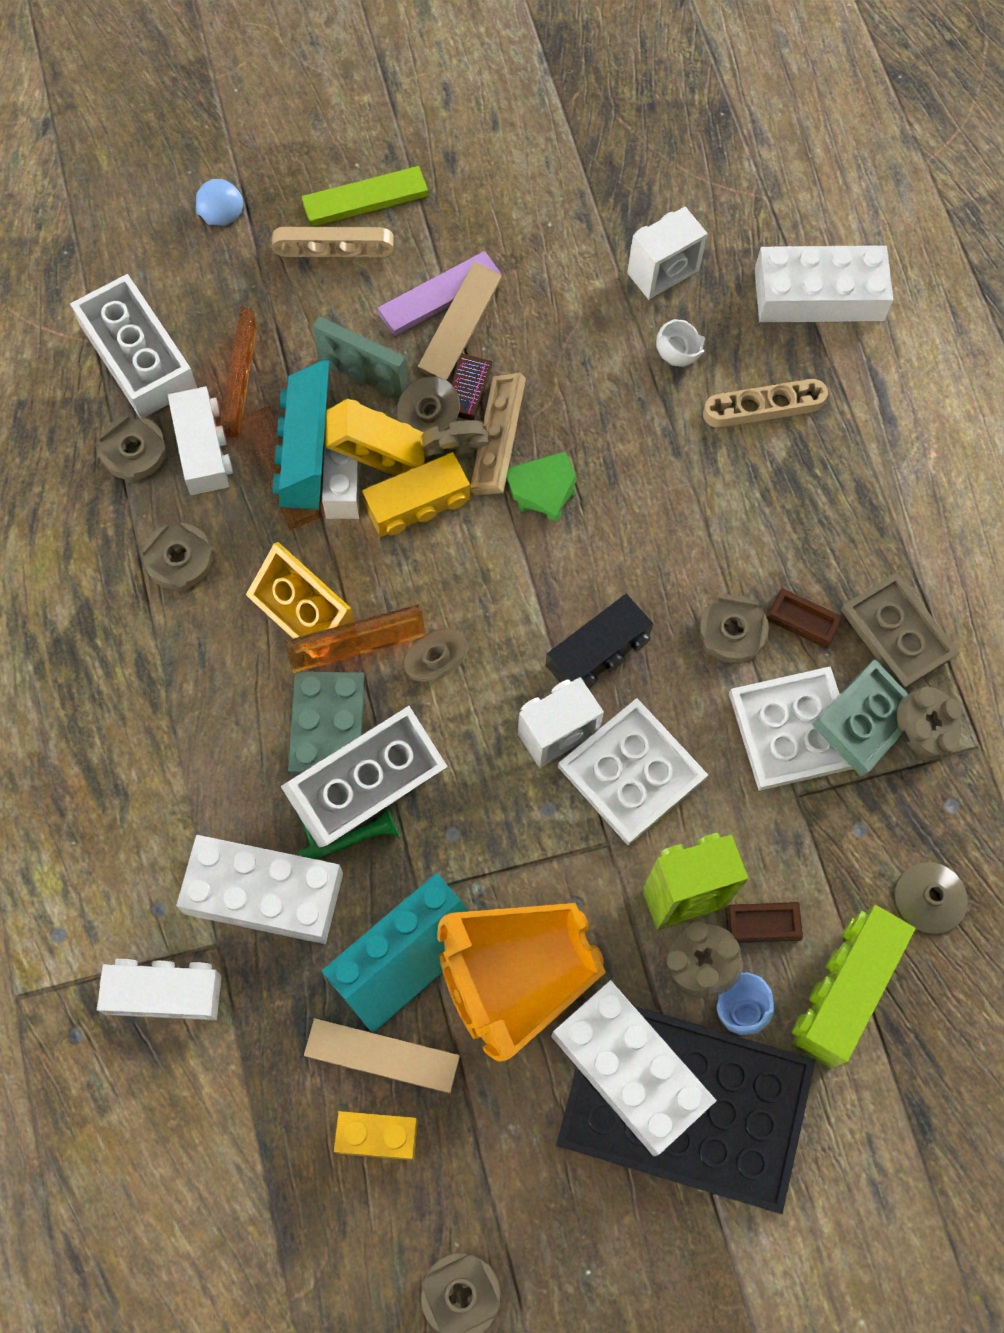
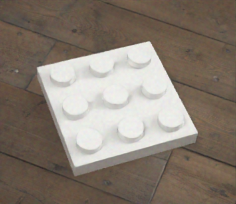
(779, 730)
(632, 771)

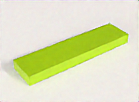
(364, 196)

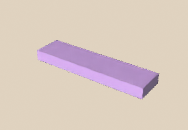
(428, 297)

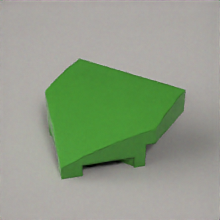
(543, 484)

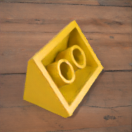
(296, 596)

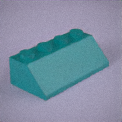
(302, 438)
(395, 956)

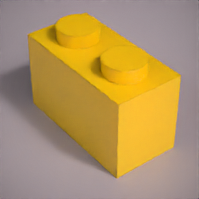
(376, 1135)

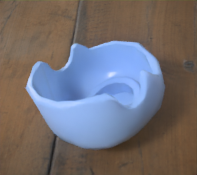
(219, 202)
(746, 1006)

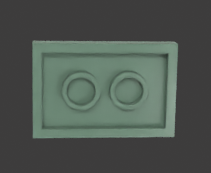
(360, 358)
(324, 716)
(863, 718)

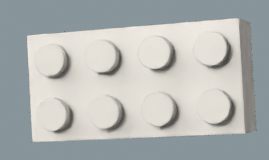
(823, 283)
(133, 345)
(364, 777)
(260, 889)
(633, 1068)

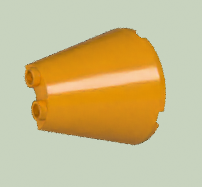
(516, 970)

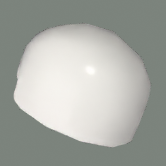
(679, 343)

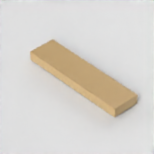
(459, 322)
(501, 423)
(382, 1056)

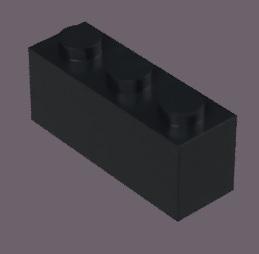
(601, 643)

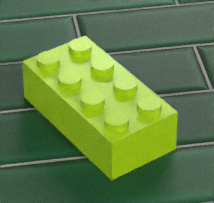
(694, 880)
(852, 987)

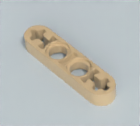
(299, 242)
(766, 407)

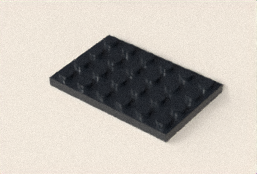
(737, 1146)

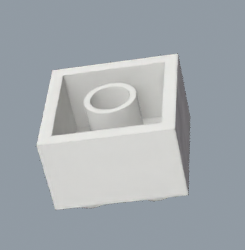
(666, 252)
(559, 721)

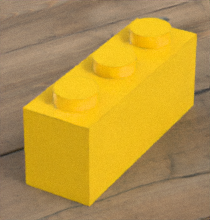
(373, 438)
(416, 495)

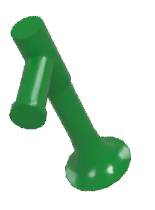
(383, 825)

